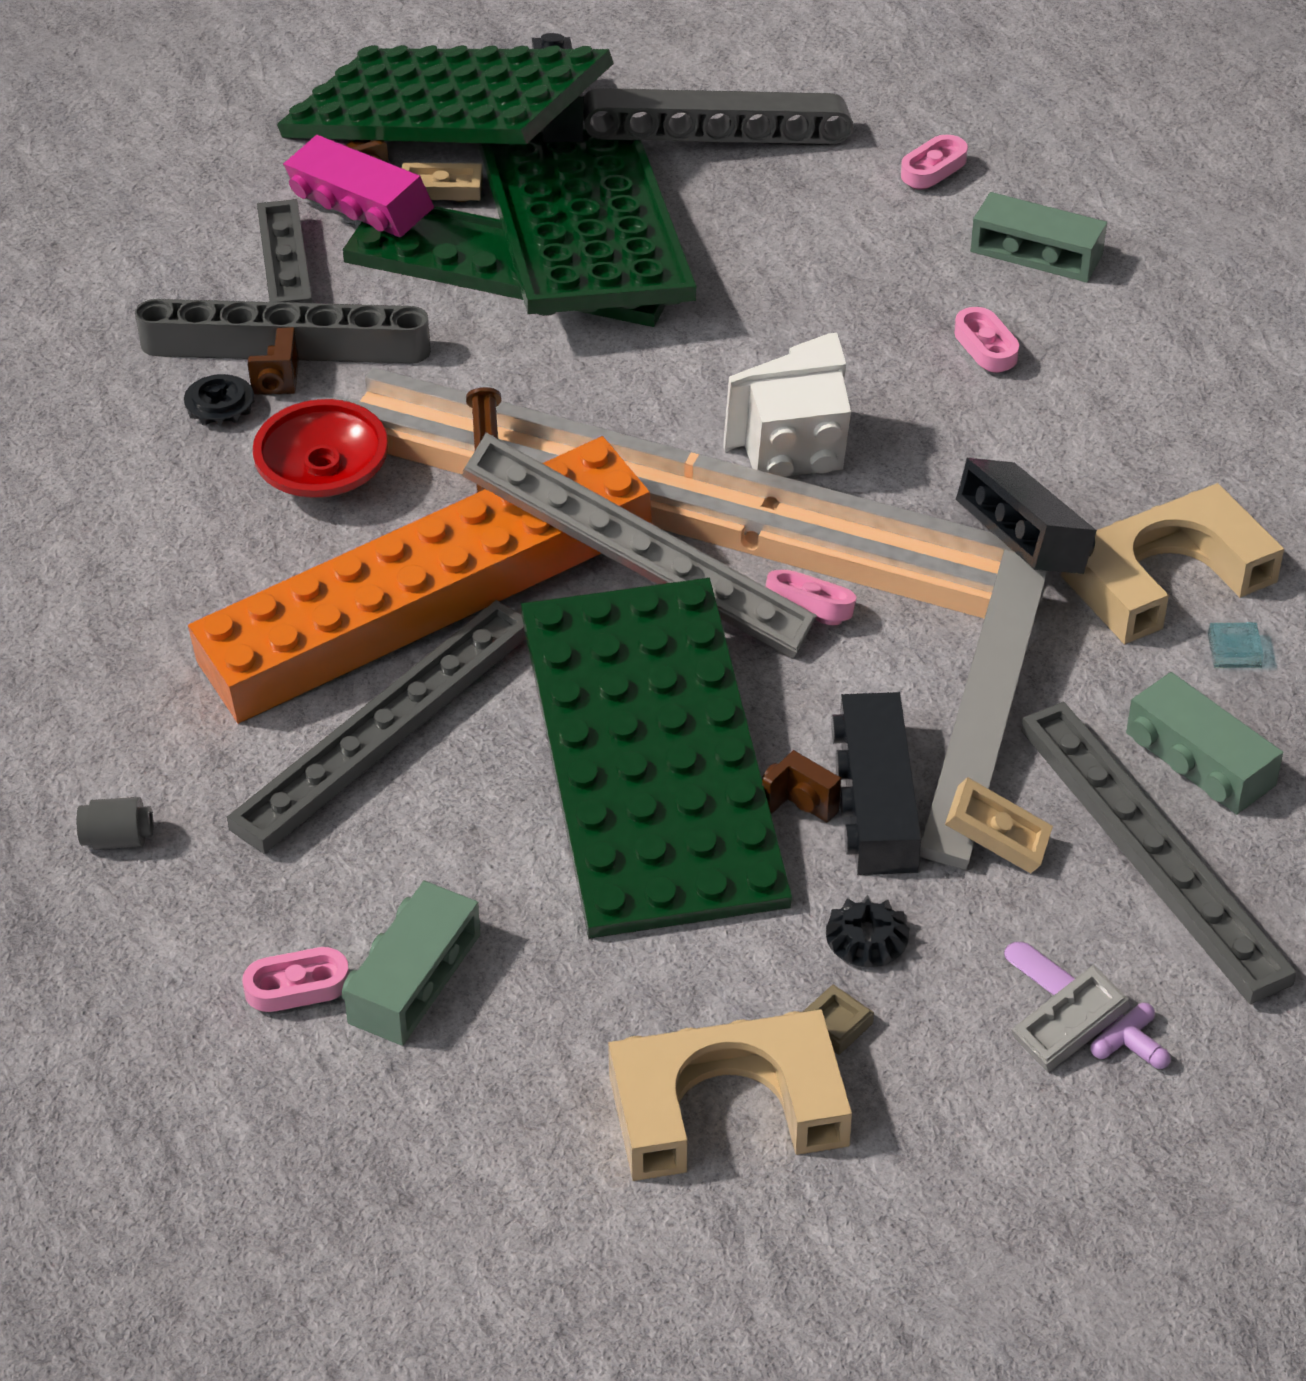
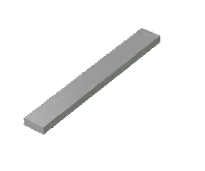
(635, 542)
(984, 702)

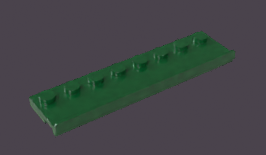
(460, 252)

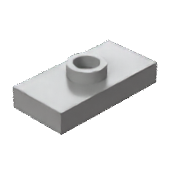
(1071, 1018)

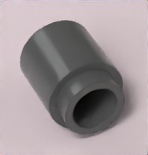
(114, 823)

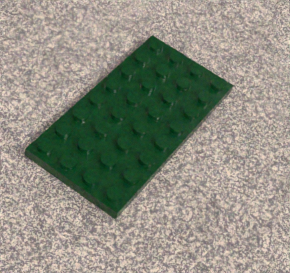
(446, 94)
(586, 225)
(653, 759)

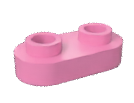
(933, 161)
(986, 339)
(825, 599)
(295, 979)

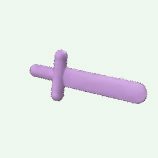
(1123, 1031)

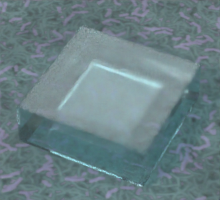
(1235, 645)

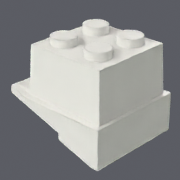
(792, 410)

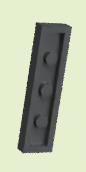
(284, 252)

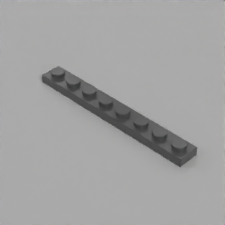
(377, 728)
(1159, 854)

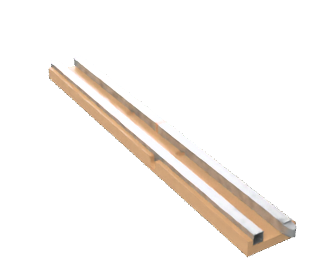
(718, 499)

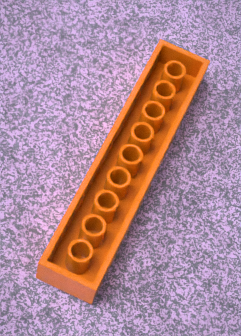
(397, 589)

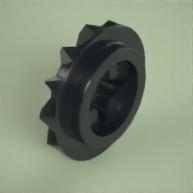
(214, 389)
(849, 943)

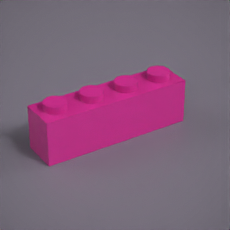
(358, 185)

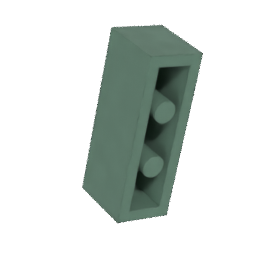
(1038, 236)
(1204, 742)
(411, 962)

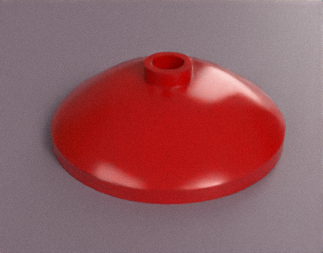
(320, 448)

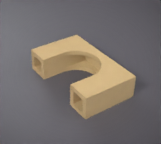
(1198, 525)
(782, 1052)

